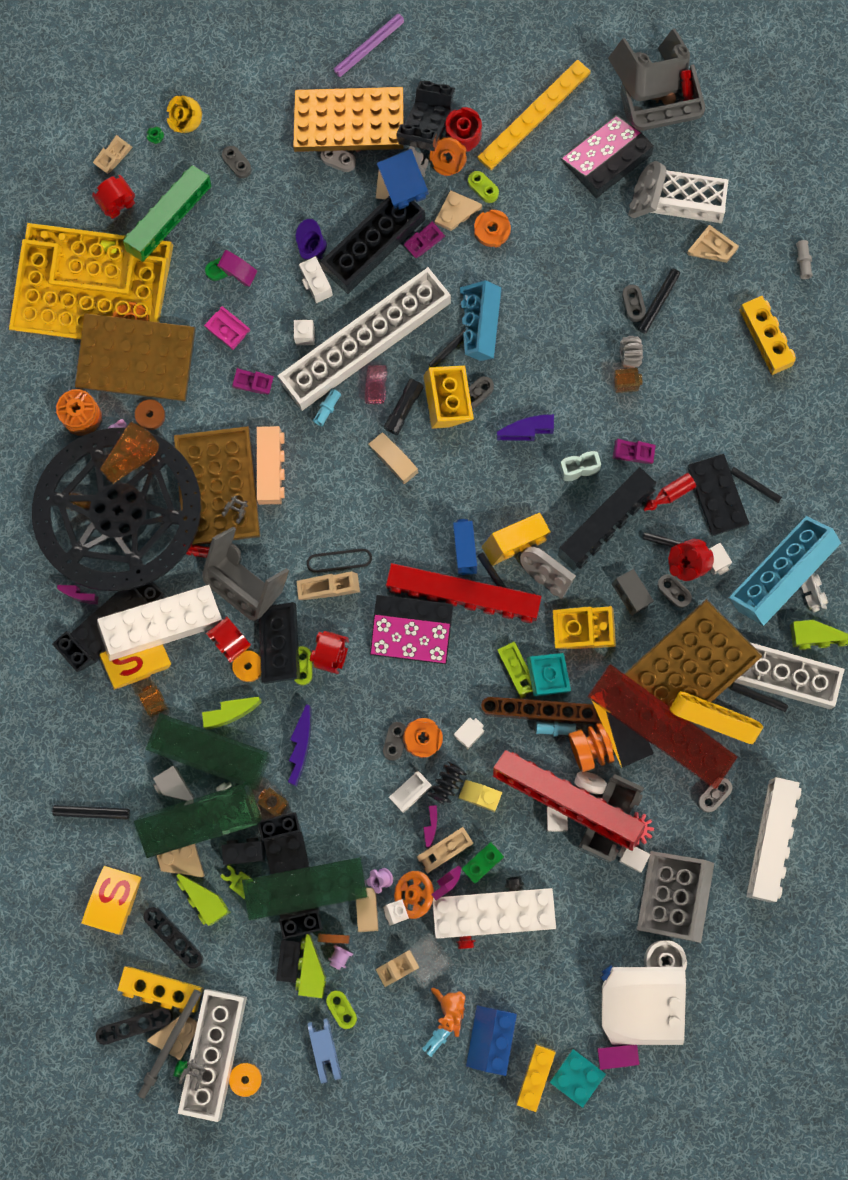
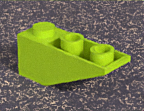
(812, 633)
(207, 902)
(312, 974)

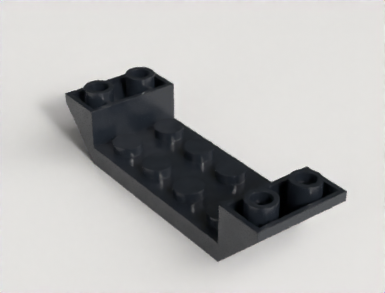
(427, 116)
(85, 644)
(285, 853)

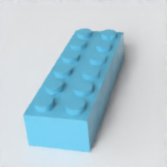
(785, 570)

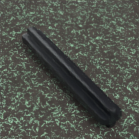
(658, 301)
(91, 812)

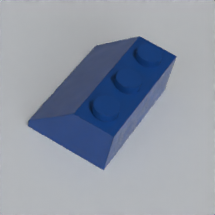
(491, 1040)

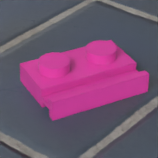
(227, 328)

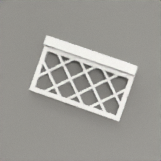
(687, 207)

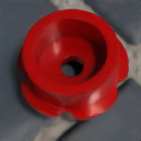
(465, 942)

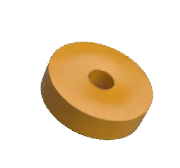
(239, 666)
(252, 1073)

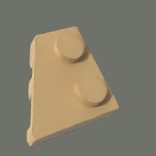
(456, 210)
(713, 246)
(182, 861)
(183, 1040)

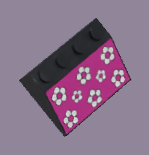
(608, 155)
(411, 629)

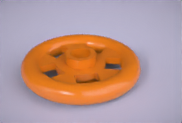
(414, 893)

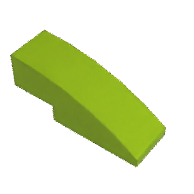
(229, 712)

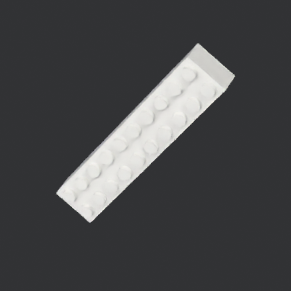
(365, 338)

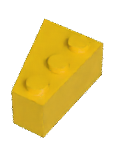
(515, 538)

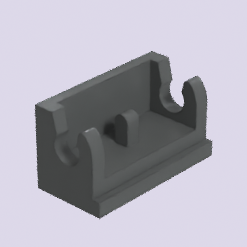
(632, 592)

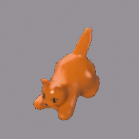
(453, 1010)

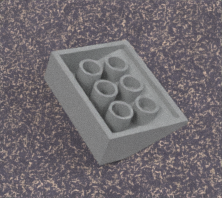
(675, 896)

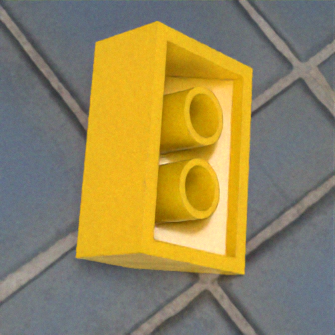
(448, 396)

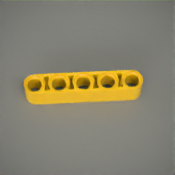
(716, 717)

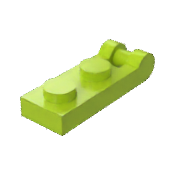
(516, 668)

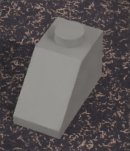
(172, 785)

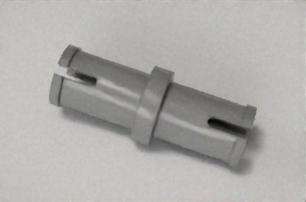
(804, 259)

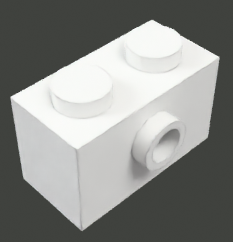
(315, 280)

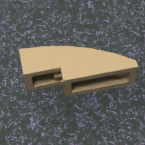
(393, 458)
(328, 586)

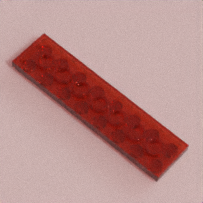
(661, 727)

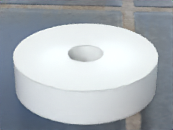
(590, 782)

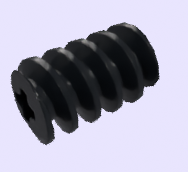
(447, 783)

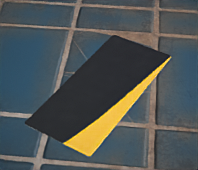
(626, 743)

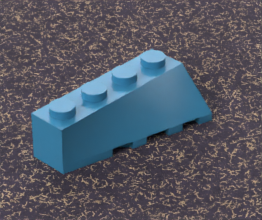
(480, 318)

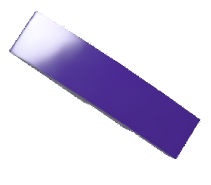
(301, 737)

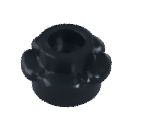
(514, 883)

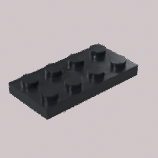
(718, 495)
(279, 643)

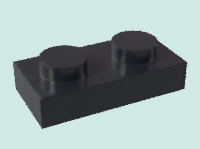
(288, 961)

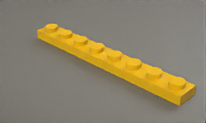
(534, 115)

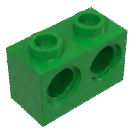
(482, 863)

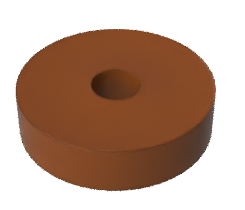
(153, 422)
(330, 938)

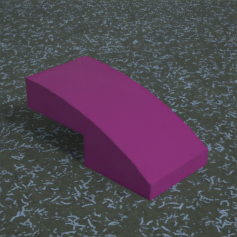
(423, 241)
(237, 267)
(252, 382)
(634, 452)
(74, 592)
(430, 831)
(447, 882)
(618, 1056)

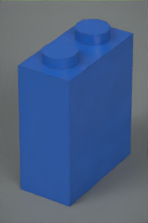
(403, 179)
(465, 547)

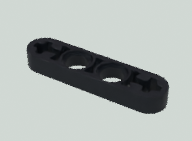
(171, 939)
(133, 1023)

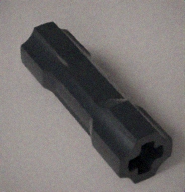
(397, 417)

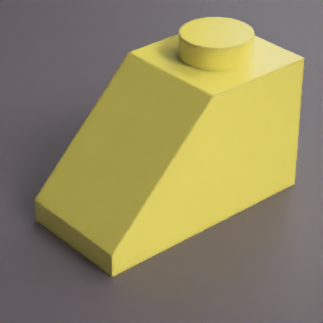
(480, 795)

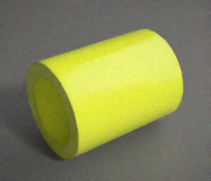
(106, 244)

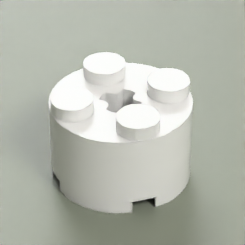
(665, 948)

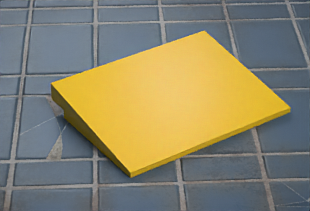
(68, 276)

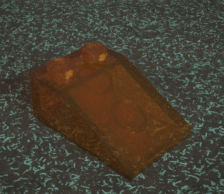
(130, 452)

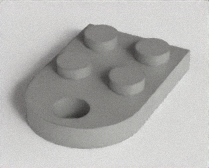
(648, 190)
(547, 571)

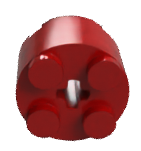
(464, 127)
(114, 196)
(690, 560)
(228, 639)
(329, 652)

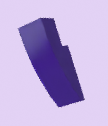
(527, 428)

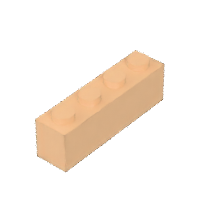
(269, 465)

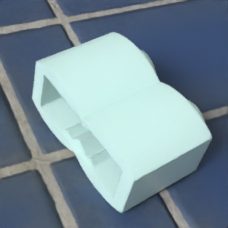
(575, 466)

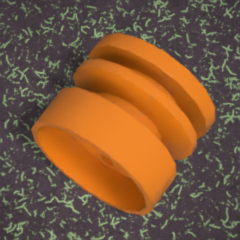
(84, 420)
(591, 747)

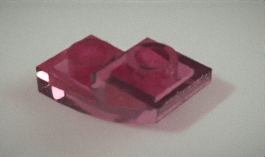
(375, 384)

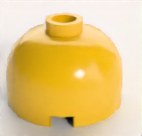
(184, 114)

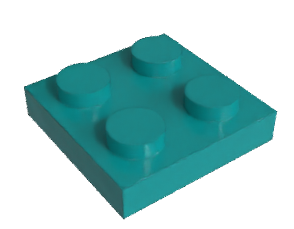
(548, 674)
(577, 1078)

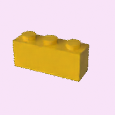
(535, 1078)

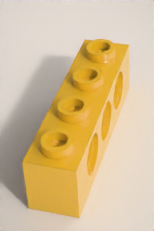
(774, 362)
(132, 975)

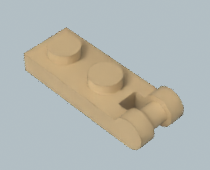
(445, 849)

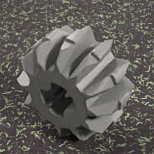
(631, 352)

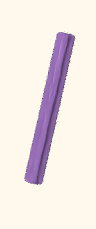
(369, 45)

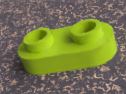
(482, 186)
(306, 666)
(341, 1009)

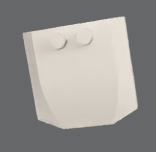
(644, 1005)

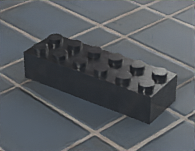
(371, 243)
(608, 517)

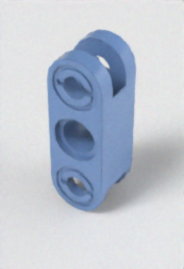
(324, 1050)

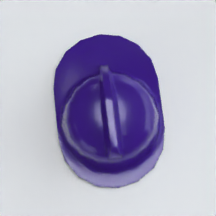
(310, 240)

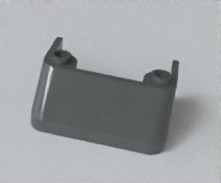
(648, 79)
(667, 114)
(236, 582)
(619, 794)

